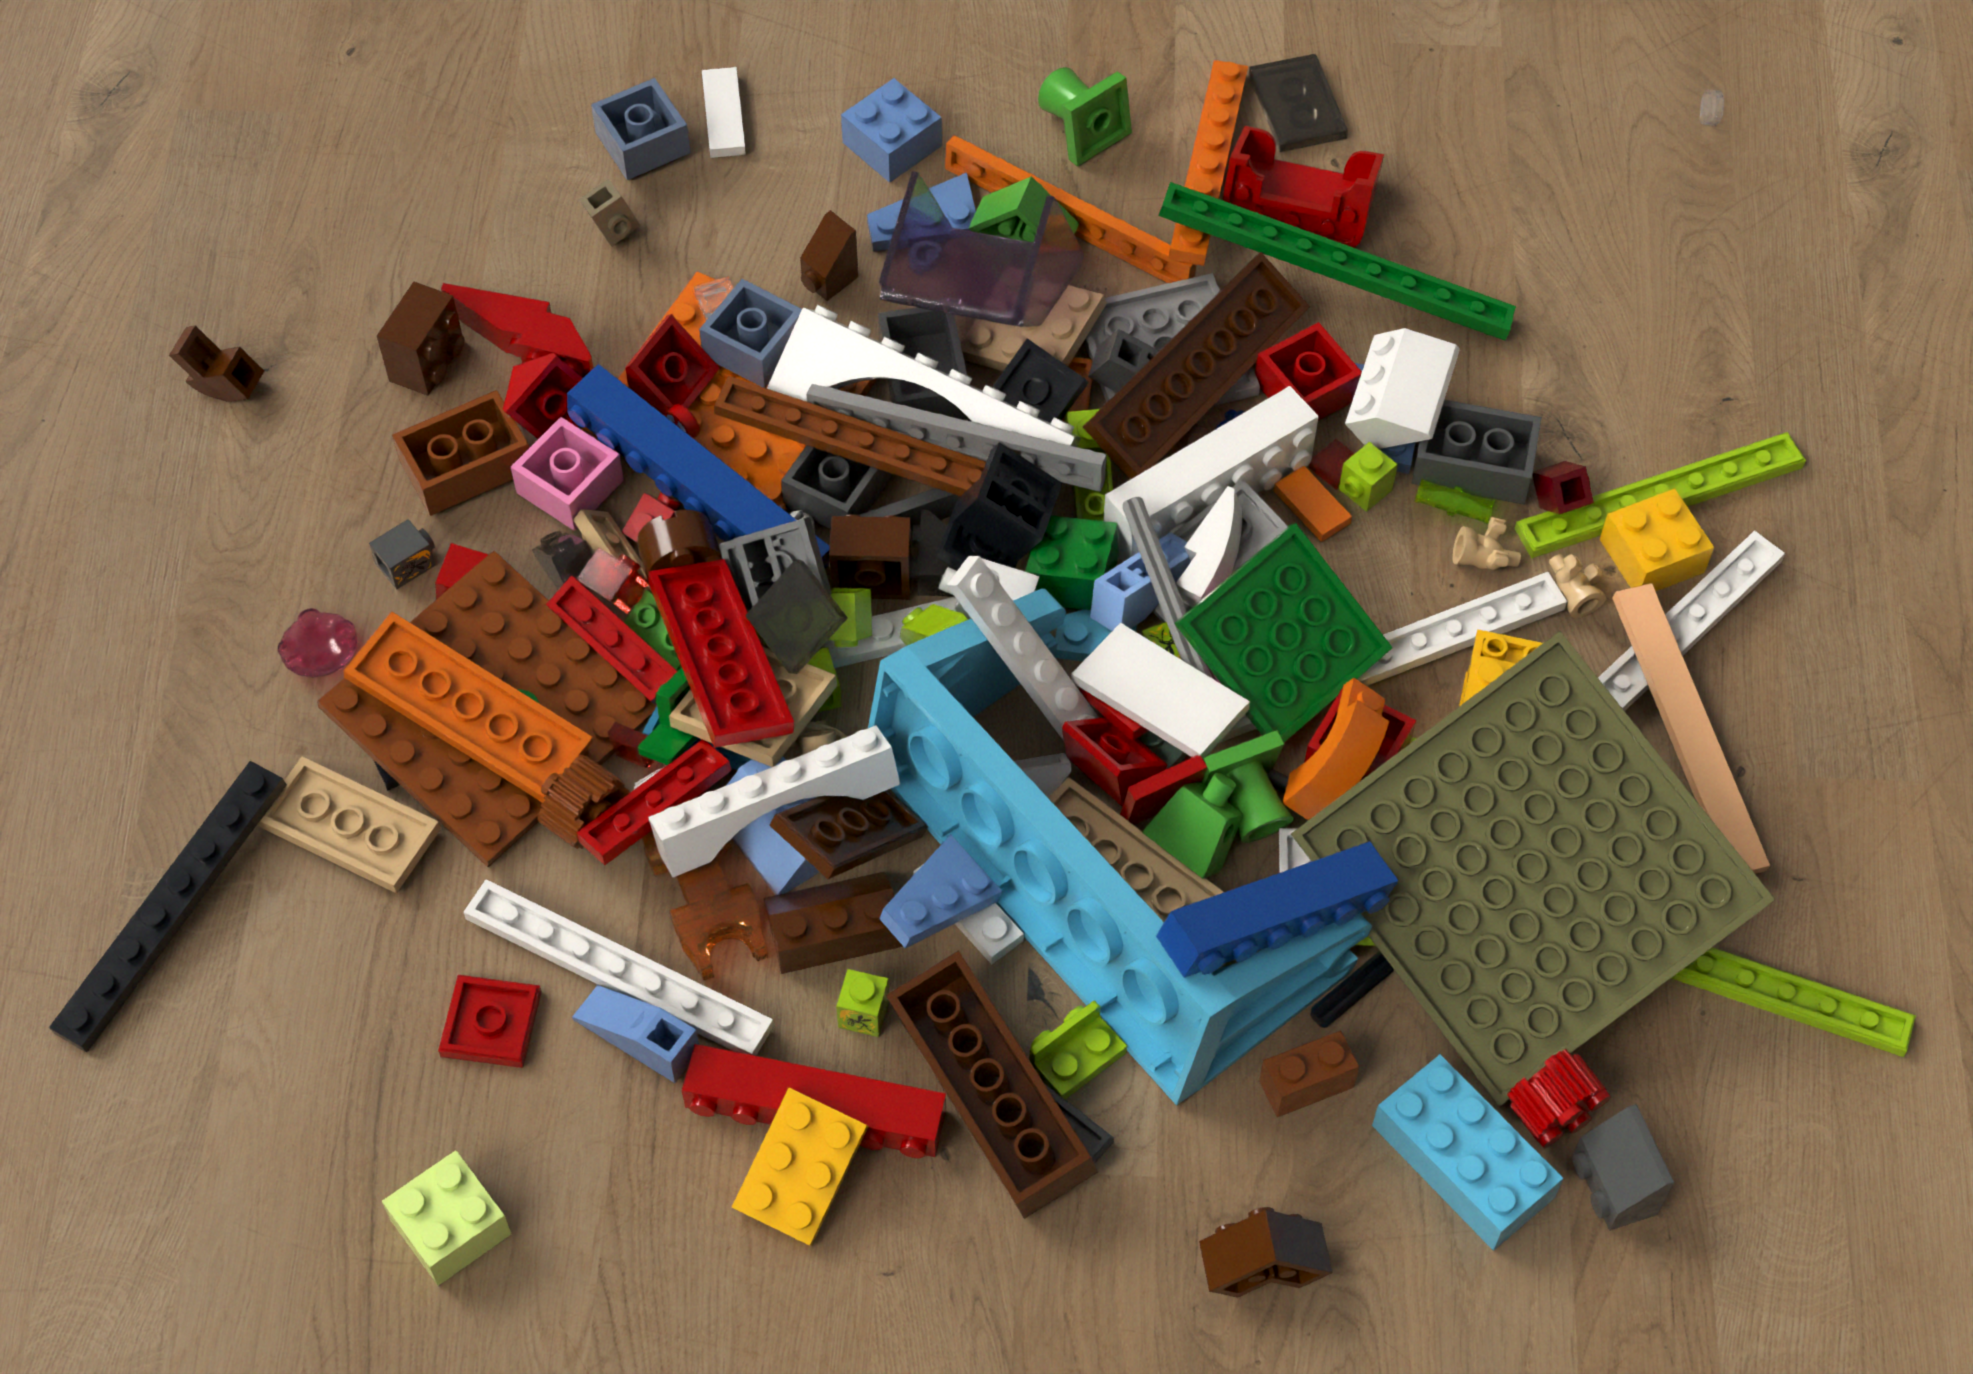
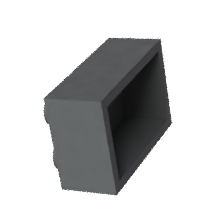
(933, 336)

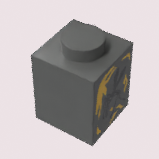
(403, 553)

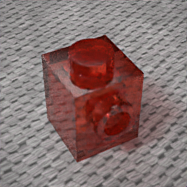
(614, 579)

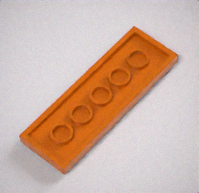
(466, 705)

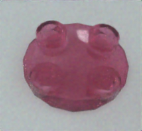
(318, 643)

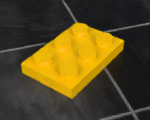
(800, 1166)

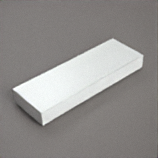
(723, 112)

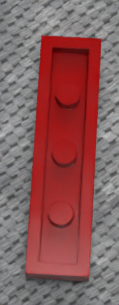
(611, 637)
(673, 785)

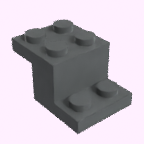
(763, 557)

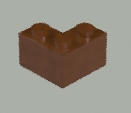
(1264, 1251)

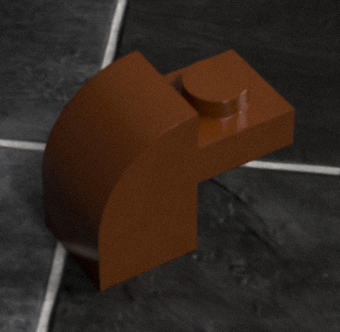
(215, 372)

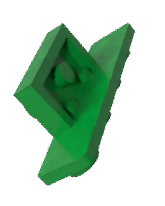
(665, 742)

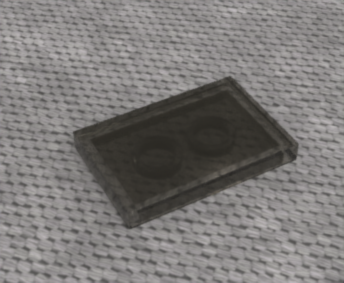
(1298, 102)

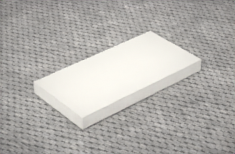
(1160, 691)

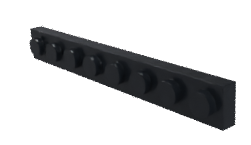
(167, 907)

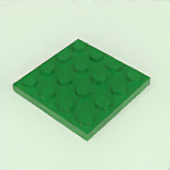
(1284, 634)

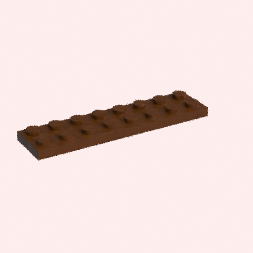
(1196, 367)

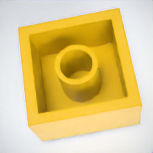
(1656, 542)

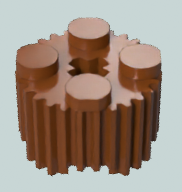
(578, 798)

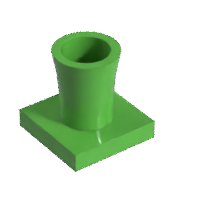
(1092, 115)
(1254, 793)

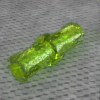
(1454, 501)

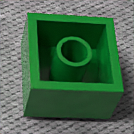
(1073, 557)

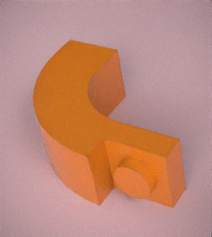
(1343, 755)

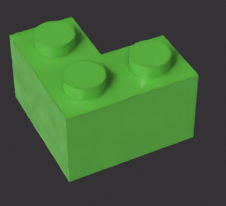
(1014, 211)

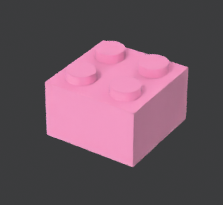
(567, 472)

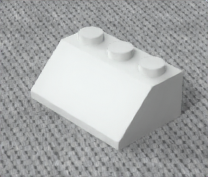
(1401, 388)

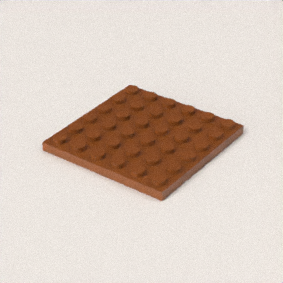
(513, 634)

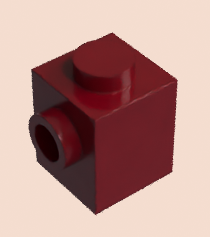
(1562, 487)

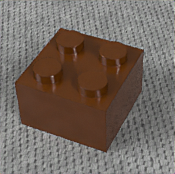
(421, 338)
(871, 555)

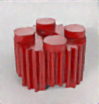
(1558, 1097)

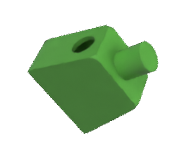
(1198, 825)

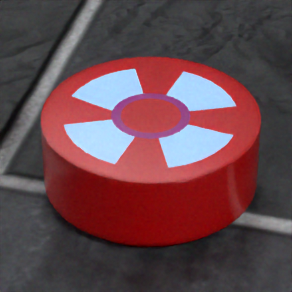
(683, 419)

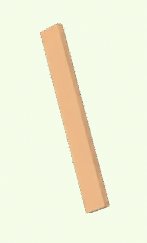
(1687, 721)

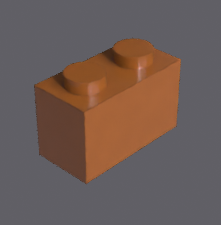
(1309, 1073)

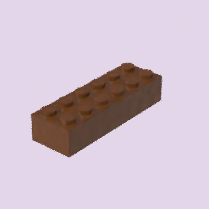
(992, 1084)

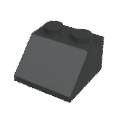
(1623, 1169)

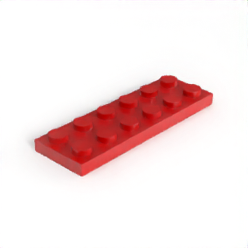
(720, 653)

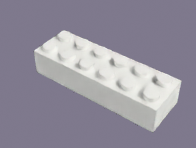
(1253, 447)

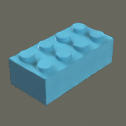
(1467, 1152)

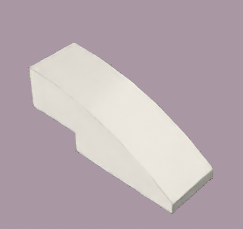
(1212, 549)

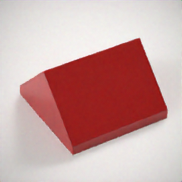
(670, 367)
(539, 393)
(1109, 755)

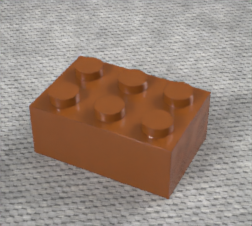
(460, 452)

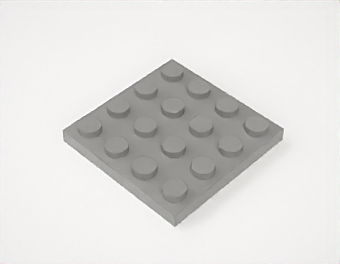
(1156, 317)

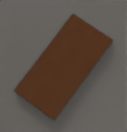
(847, 831)

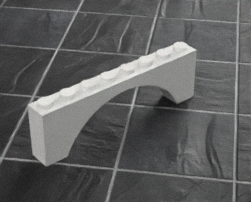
(840, 355)

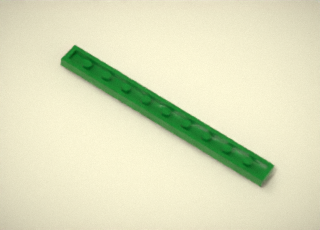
(1337, 261)

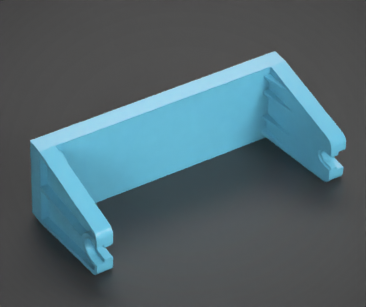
(1062, 888)

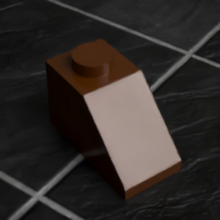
(830, 257)

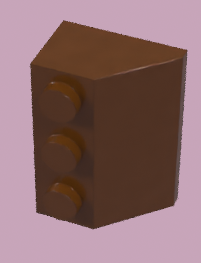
(830, 922)

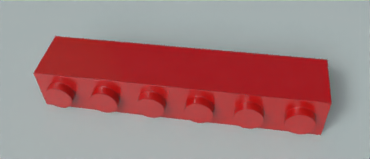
(754, 1088)

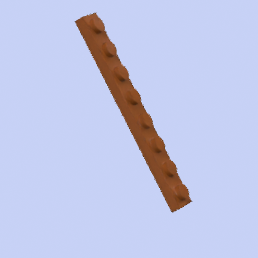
(848, 437)

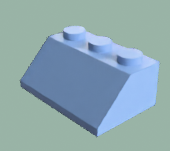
(765, 849)

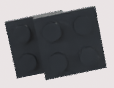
(1000, 512)

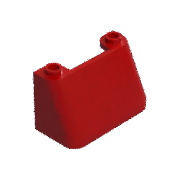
(1302, 195)

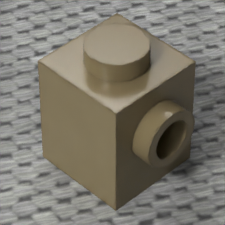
(610, 212)

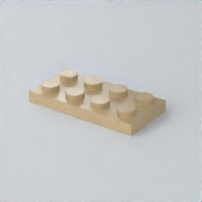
(350, 824)

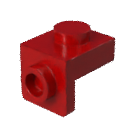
(648, 509)

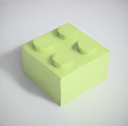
(447, 1217)

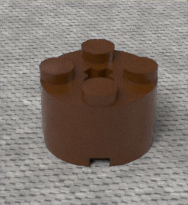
(677, 541)

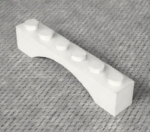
(699, 828)

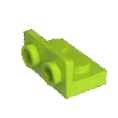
(1076, 1050)

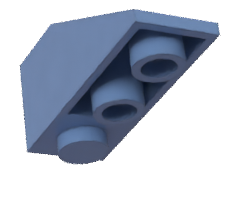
(639, 1030)

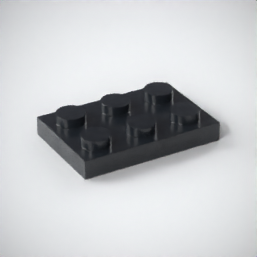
(1040, 382)

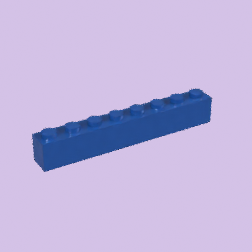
(673, 458)

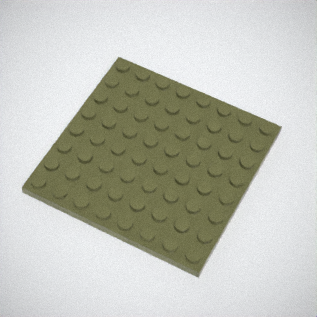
(1537, 866)

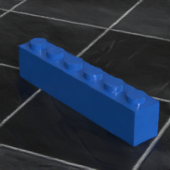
(1276, 909)

